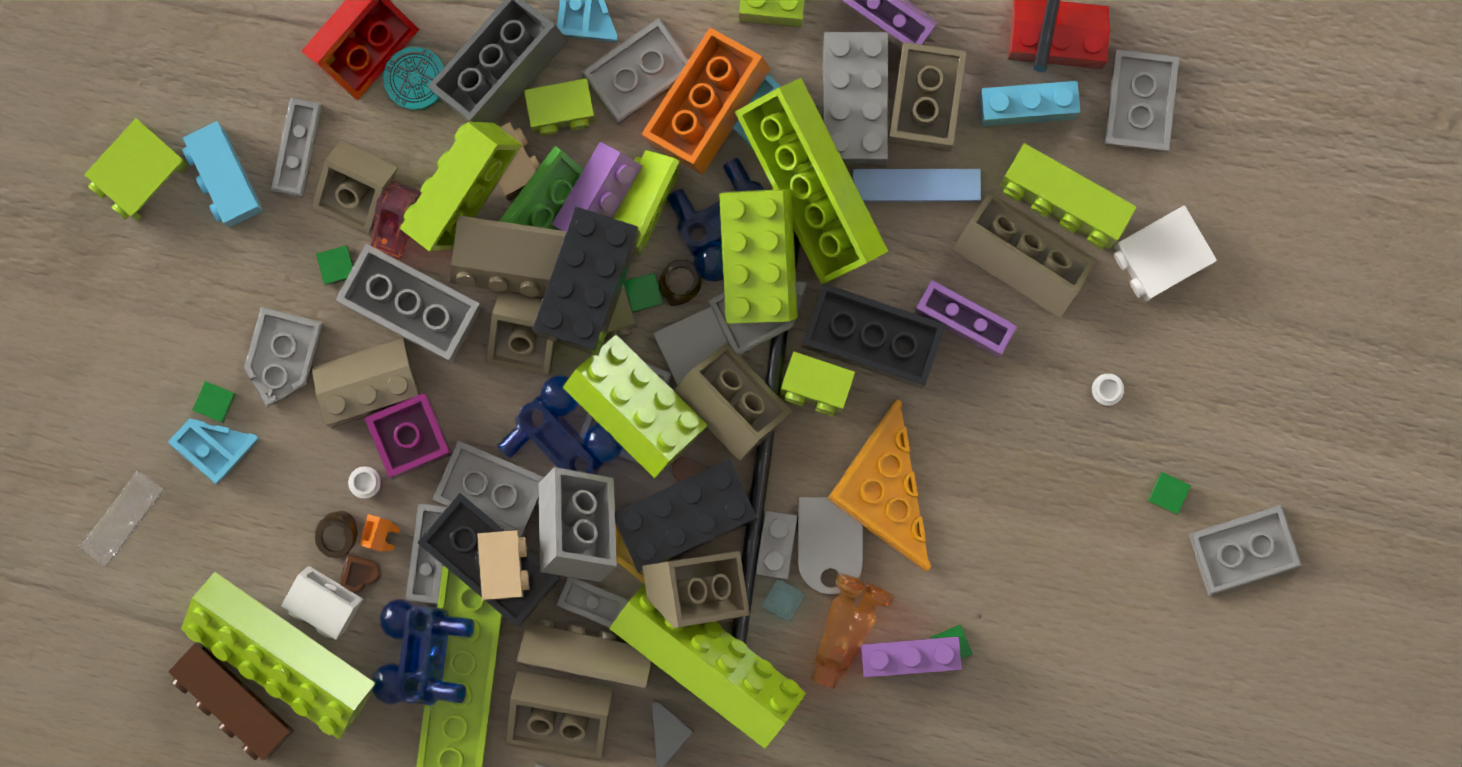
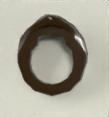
(678, 299)
(344, 520)

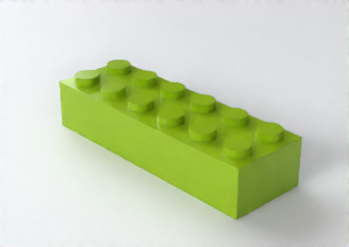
(803, 158)
(276, 656)
(713, 668)

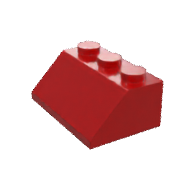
(1078, 35)
(359, 43)

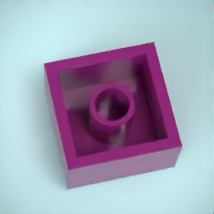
(408, 436)

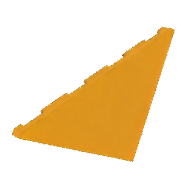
(882, 489)

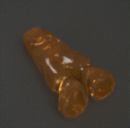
(847, 627)

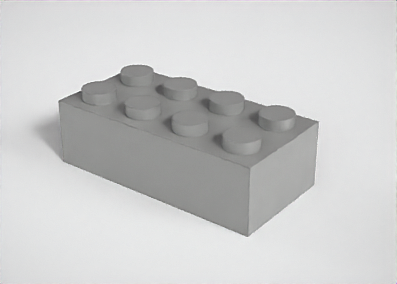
(856, 95)
(409, 303)

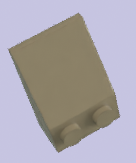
(927, 96)

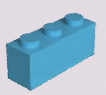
(1029, 103)
(221, 175)

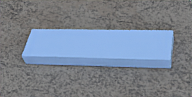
(918, 185)

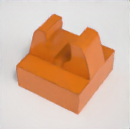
(375, 533)

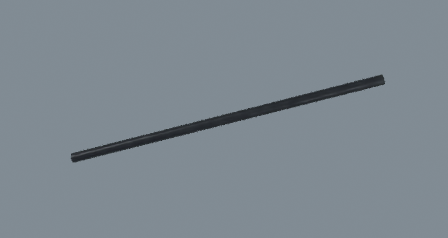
(760, 477)

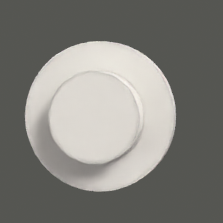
(1107, 389)
(364, 482)

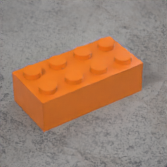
(704, 101)

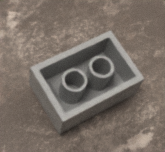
(577, 524)

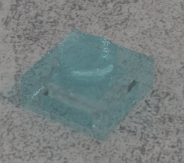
(783, 600)

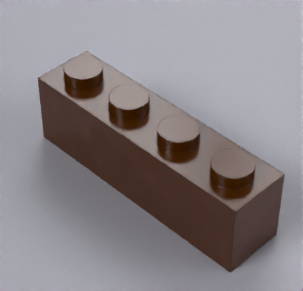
(230, 701)

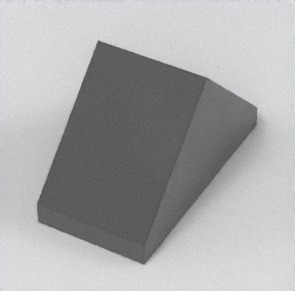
(669, 733)

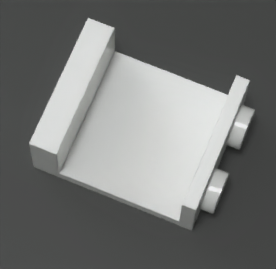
(1163, 254)

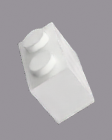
(321, 603)

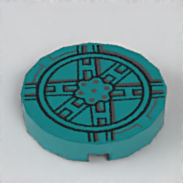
(409, 75)

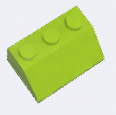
(648, 194)

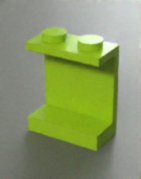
(133, 169)

